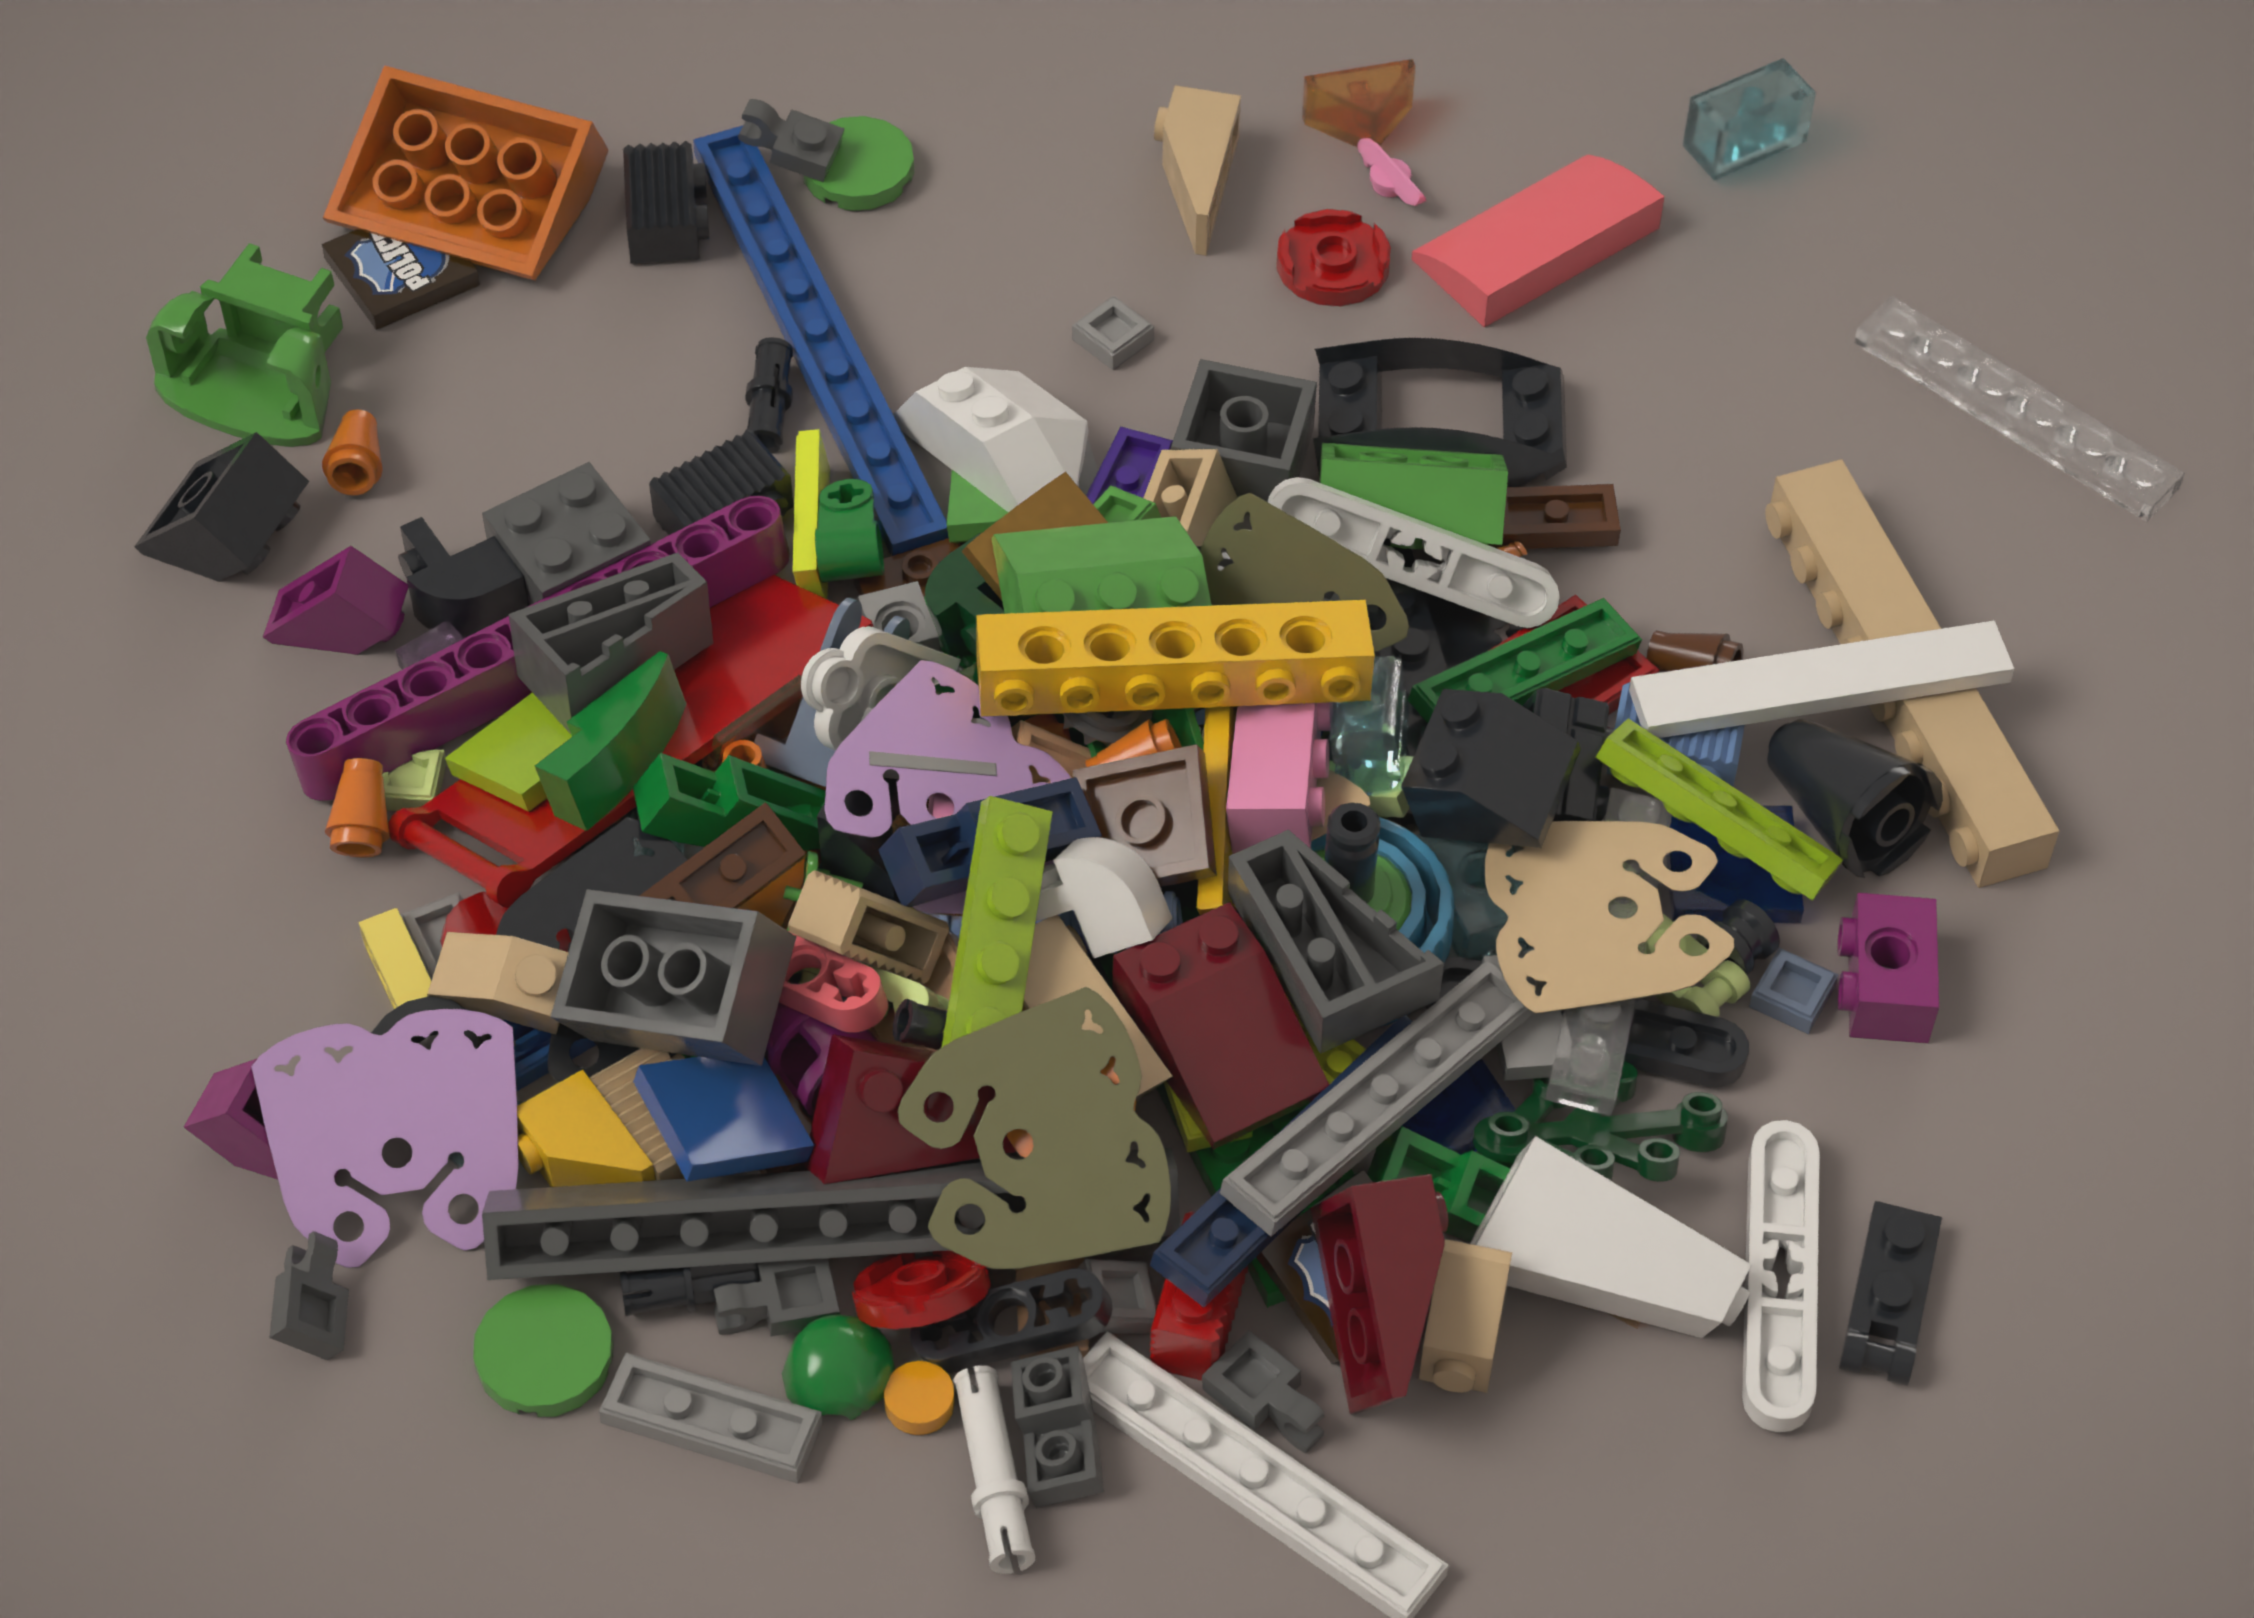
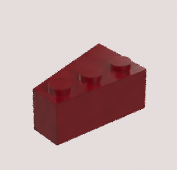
(858, 1118)

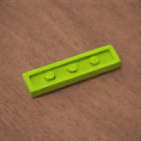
(1704, 799)
(998, 916)

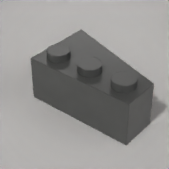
(602, 632)
(1327, 946)

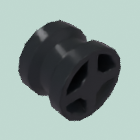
(1752, 932)

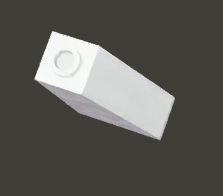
(1607, 1248)

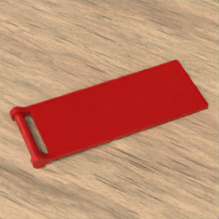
(758, 647)

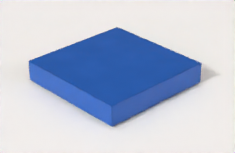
(722, 1116)

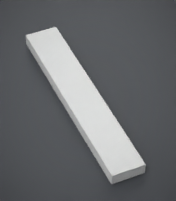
(1821, 679)
(1261, 1481)

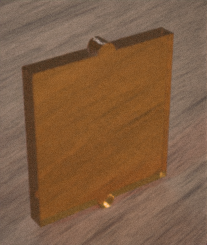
(770, 717)

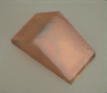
(1359, 101)

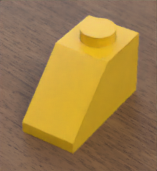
(578, 1137)

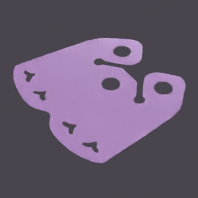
(929, 725)
(385, 1090)

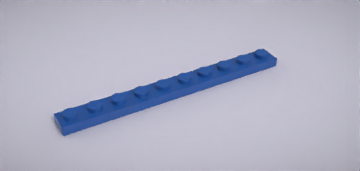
(821, 341)

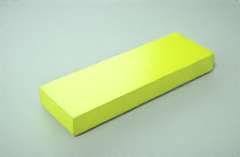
(811, 477)

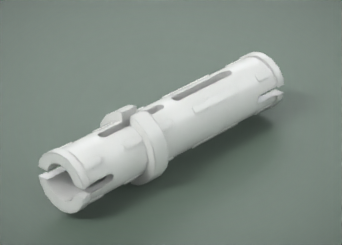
(998, 1493)

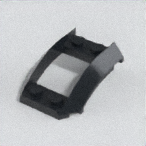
(1530, 392)

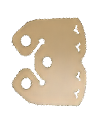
(1566, 918)

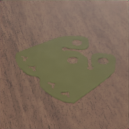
(1291, 563)
(1081, 1132)

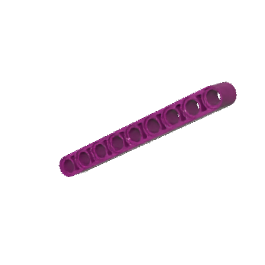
(479, 673)

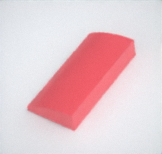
(1541, 237)

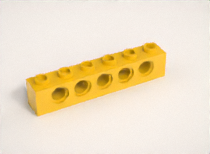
(1174, 657)

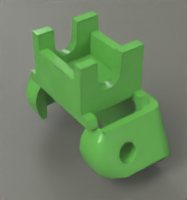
(261, 370)

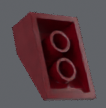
(1219, 1024)
(1379, 1273)

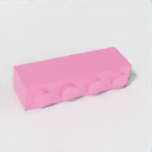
(1277, 771)

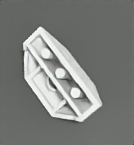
(996, 431)

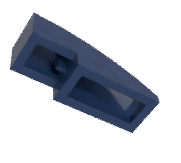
(936, 855)

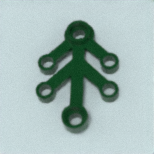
(1695, 1124)

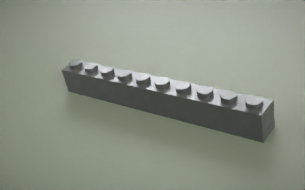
(733, 1220)

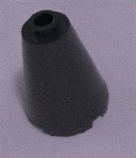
(1855, 794)

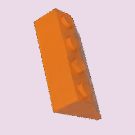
(466, 173)

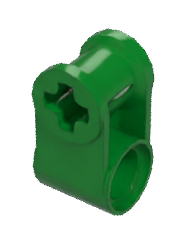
(847, 535)

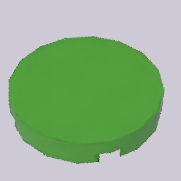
(868, 166)
(543, 1350)

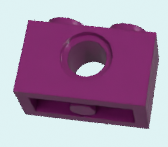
(1898, 935)

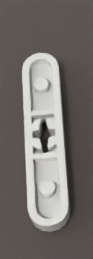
(1469, 575)
(1781, 1332)

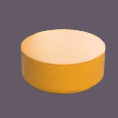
(919, 1398)

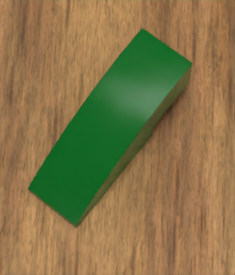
(613, 743)
(700, 805)
(1464, 1180)

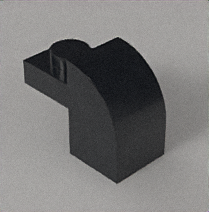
(464, 588)

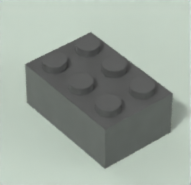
(674, 976)

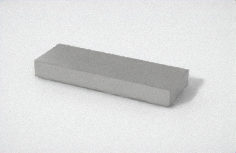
(711, 1417)

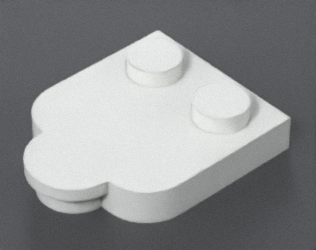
(858, 677)

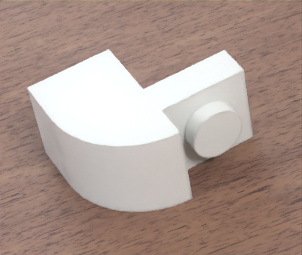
(1109, 892)

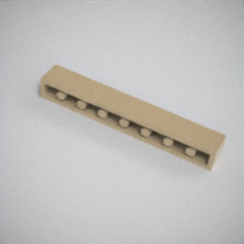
(1867, 594)

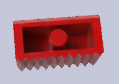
(1190, 1336)

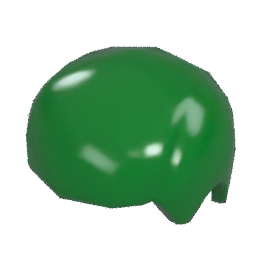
(838, 1366)

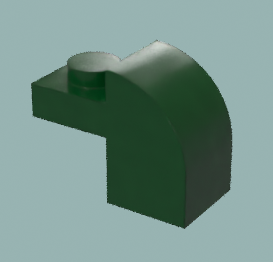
(955, 597)

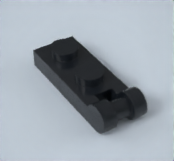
(1891, 1291)

